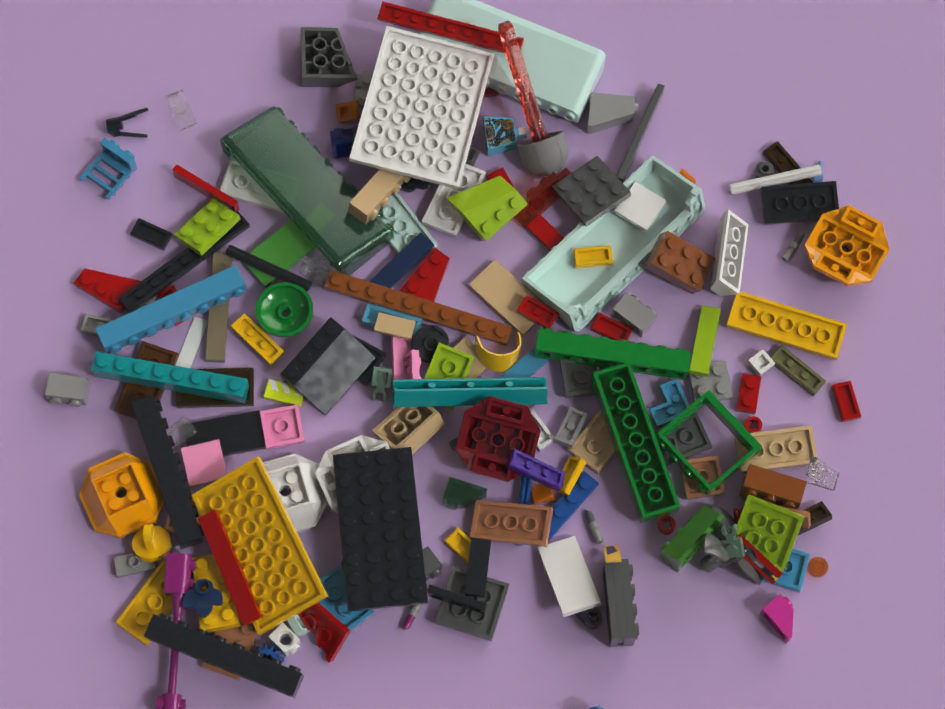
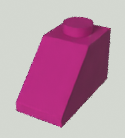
(780, 616)

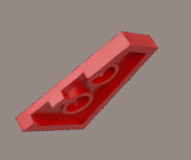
(428, 276)
(105, 287)
(326, 629)

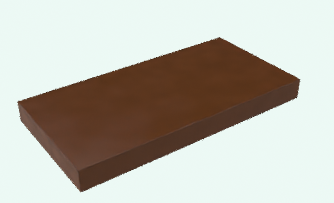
(134, 392)

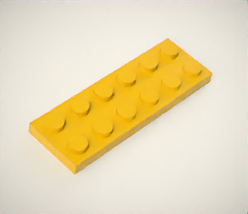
(786, 325)

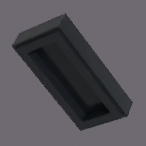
(151, 234)

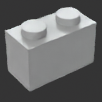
(634, 314)
(67, 389)

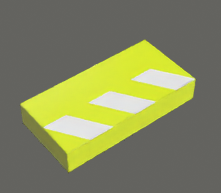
(283, 393)

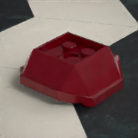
(492, 418)

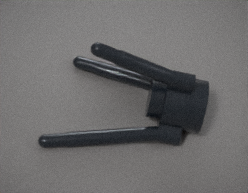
(115, 124)

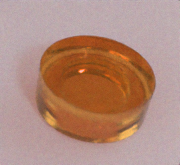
(818, 567)

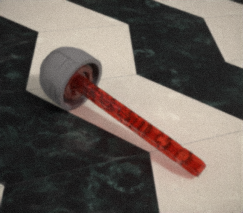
(544, 151)

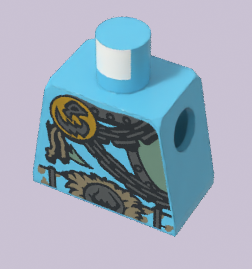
(501, 134)

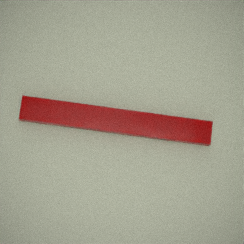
(442, 27)

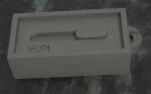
(619, 603)

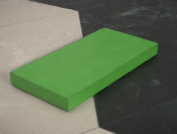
(282, 249)

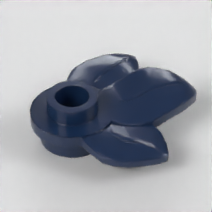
(203, 601)

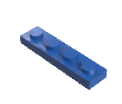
(568, 504)

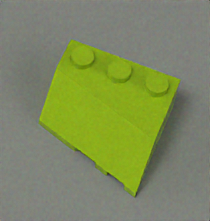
(488, 206)

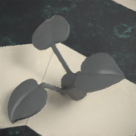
(717, 553)

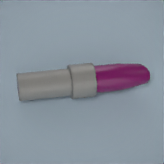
(412, 614)

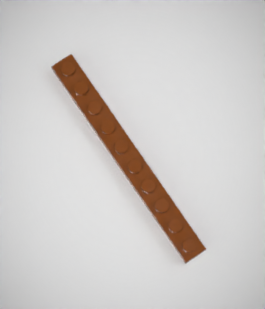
(418, 307)

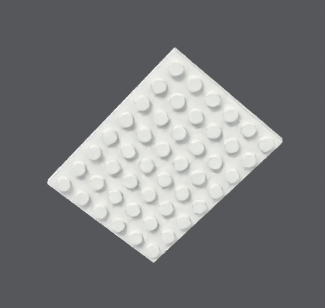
(422, 107)

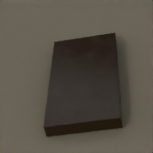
(186, 400)

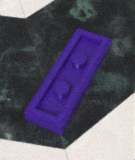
(536, 470)

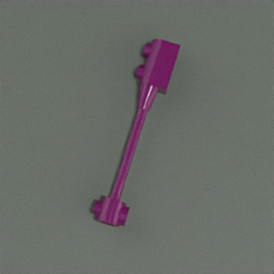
(176, 585)

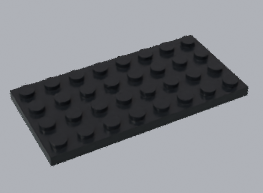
(380, 529)

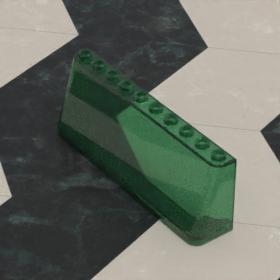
(306, 189)

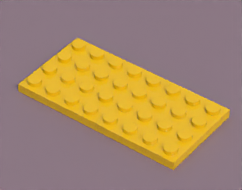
(264, 543)

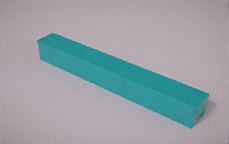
(468, 391)

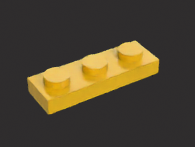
(257, 339)

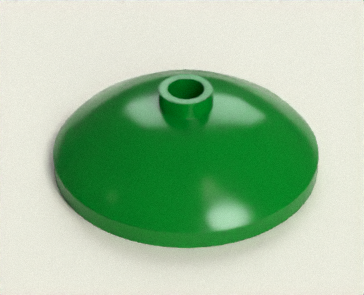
(280, 299)

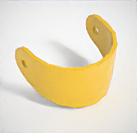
(498, 362)

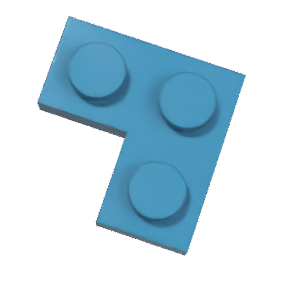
(675, 403)

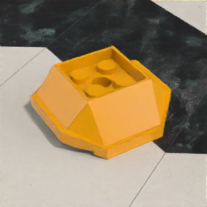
(852, 230)
(126, 514)

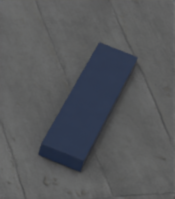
(403, 261)

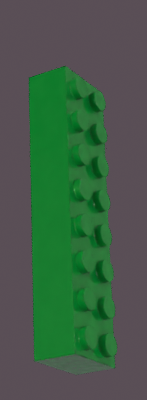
(635, 442)

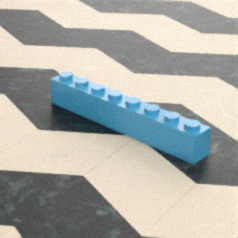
(171, 309)

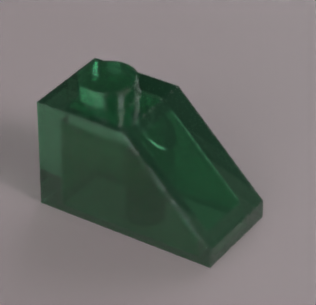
(462, 494)

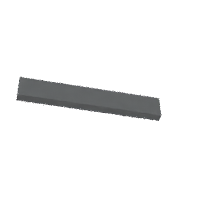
(640, 133)

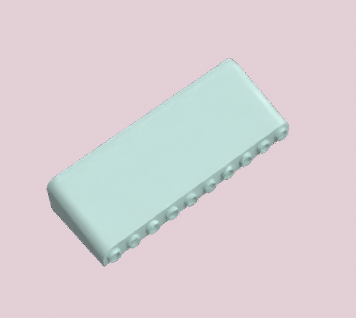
(558, 66)
(587, 291)

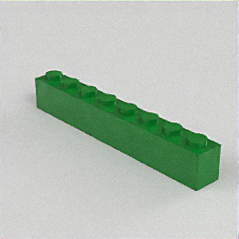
(642, 357)

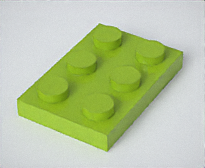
(207, 227)
(449, 364)

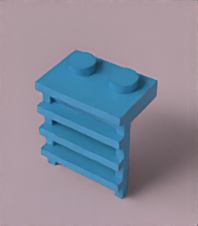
(117, 159)

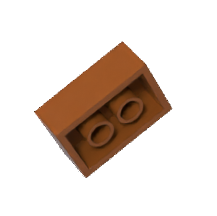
(679, 262)
(773, 487)

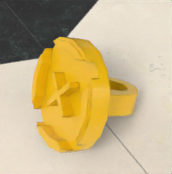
(151, 543)

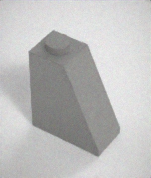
(610, 111)

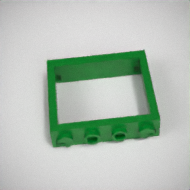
(729, 421)

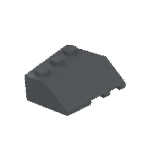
(324, 58)

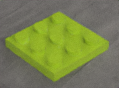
(770, 529)

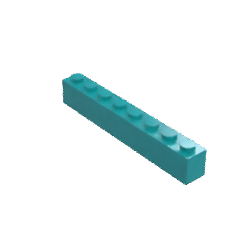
(170, 377)

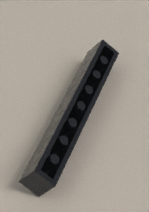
(167, 472)
(223, 655)

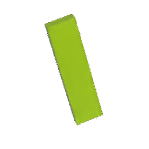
(704, 341)

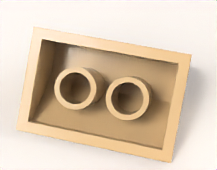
(409, 427)

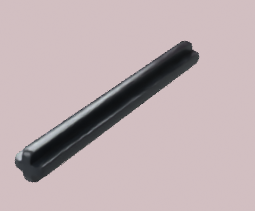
(268, 267)

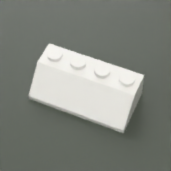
(729, 255)

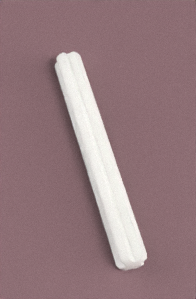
(775, 179)

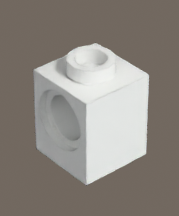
(281, 632)

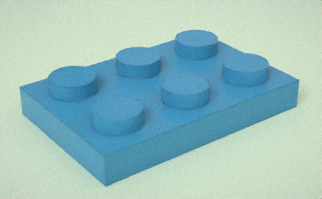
(337, 600)

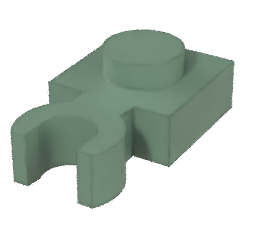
(381, 380)
(731, 543)

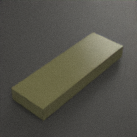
(797, 370)

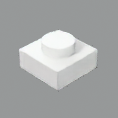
(761, 362)

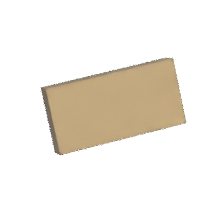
(394, 326)

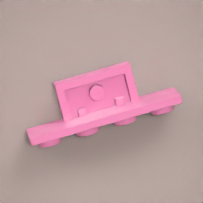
(404, 360)

